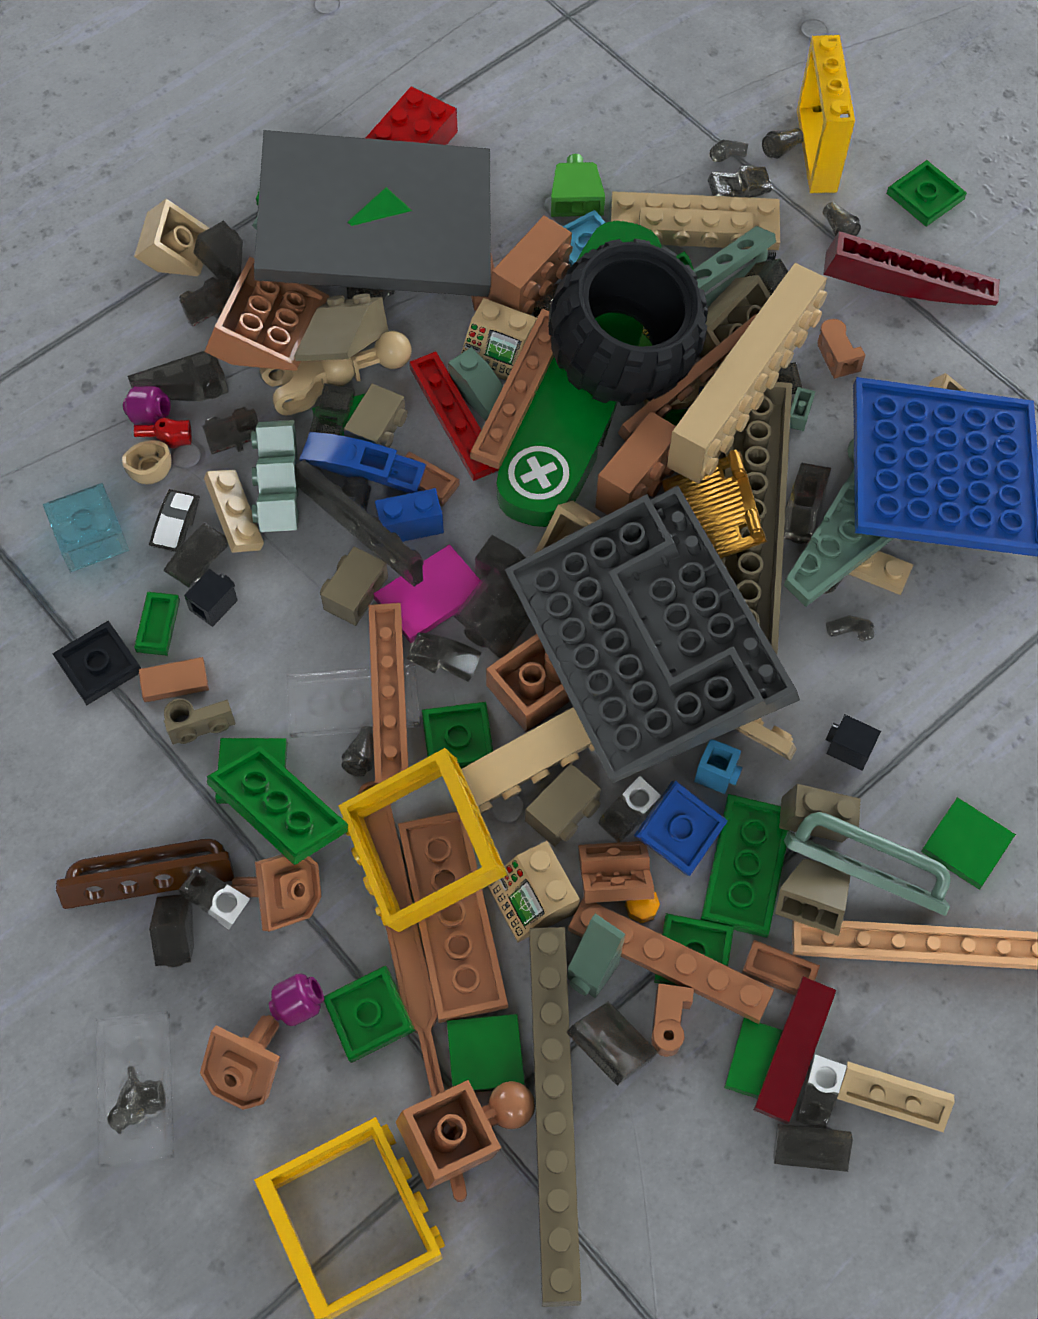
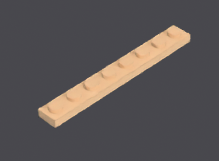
(919, 944)

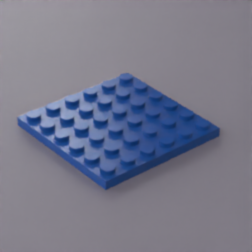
(945, 466)

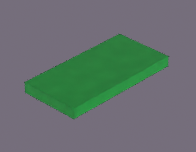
(277, 805)
(746, 867)

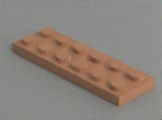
(459, 937)

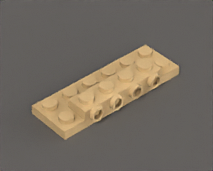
(697, 218)

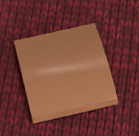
(615, 872)

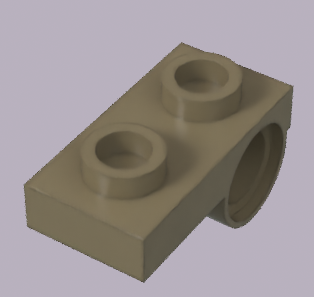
(201, 721)

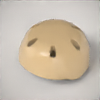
(150, 468)

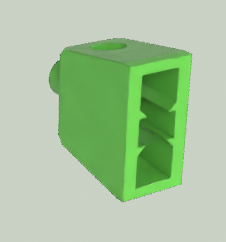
(577, 188)

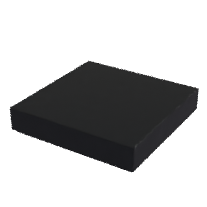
(97, 662)

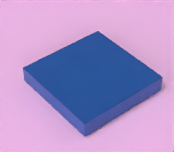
(680, 828)

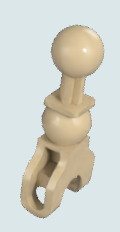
(307, 383)

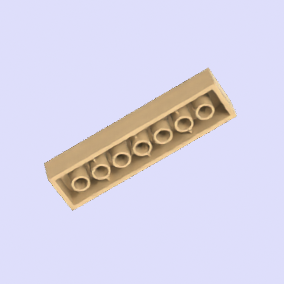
(746, 374)

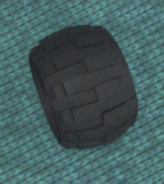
(641, 284)

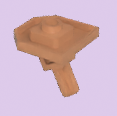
(284, 890)
(240, 1067)

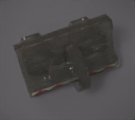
(206, 301)
(230, 431)

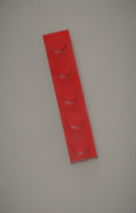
(450, 410)

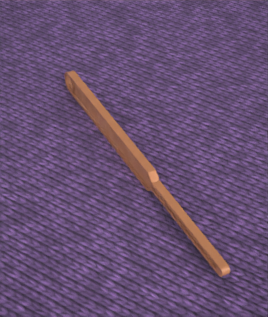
(409, 957)

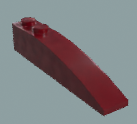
(906, 273)

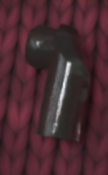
(727, 148)
(851, 623)

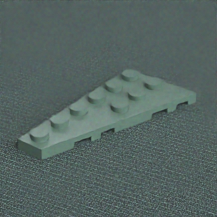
(832, 549)

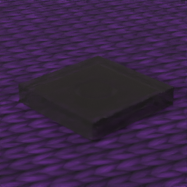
(612, 1043)

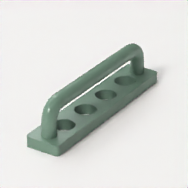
(756, 238)
(931, 900)

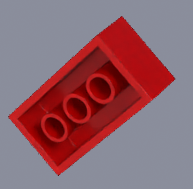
(417, 119)

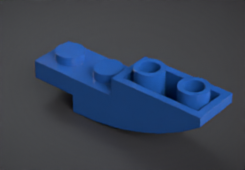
(363, 459)

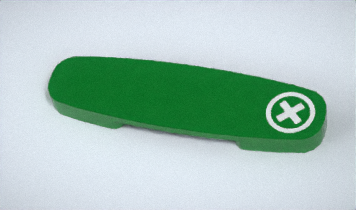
(563, 424)

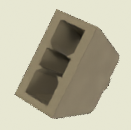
(815, 896)

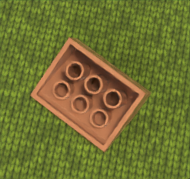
(264, 322)

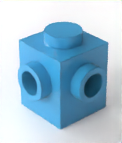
(718, 766)

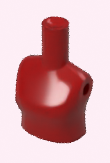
(168, 431)

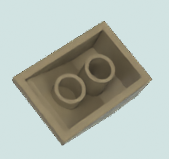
(343, 328)

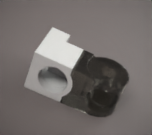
(629, 809)
(213, 896)
(820, 1092)

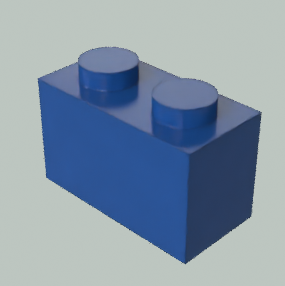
(411, 514)

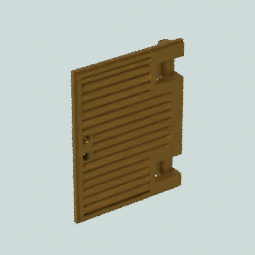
(723, 505)

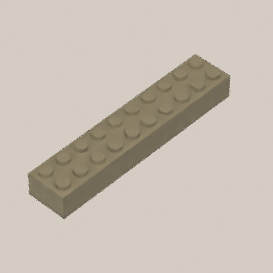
(765, 458)

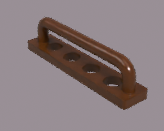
(73, 887)

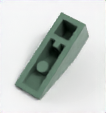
(475, 381)
(596, 957)

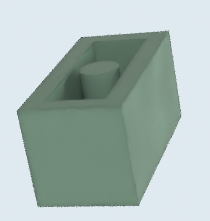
(801, 408)

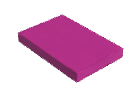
(437, 598)

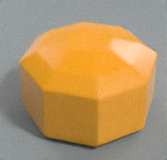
(643, 910)

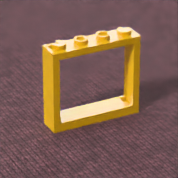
(821, 102)
(364, 852)
(414, 1203)

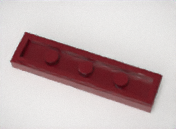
(795, 1050)

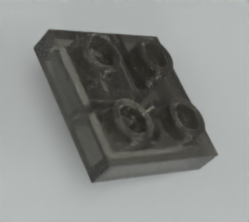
(493, 614)

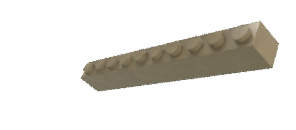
(554, 1120)

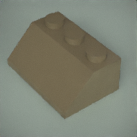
(732, 309)

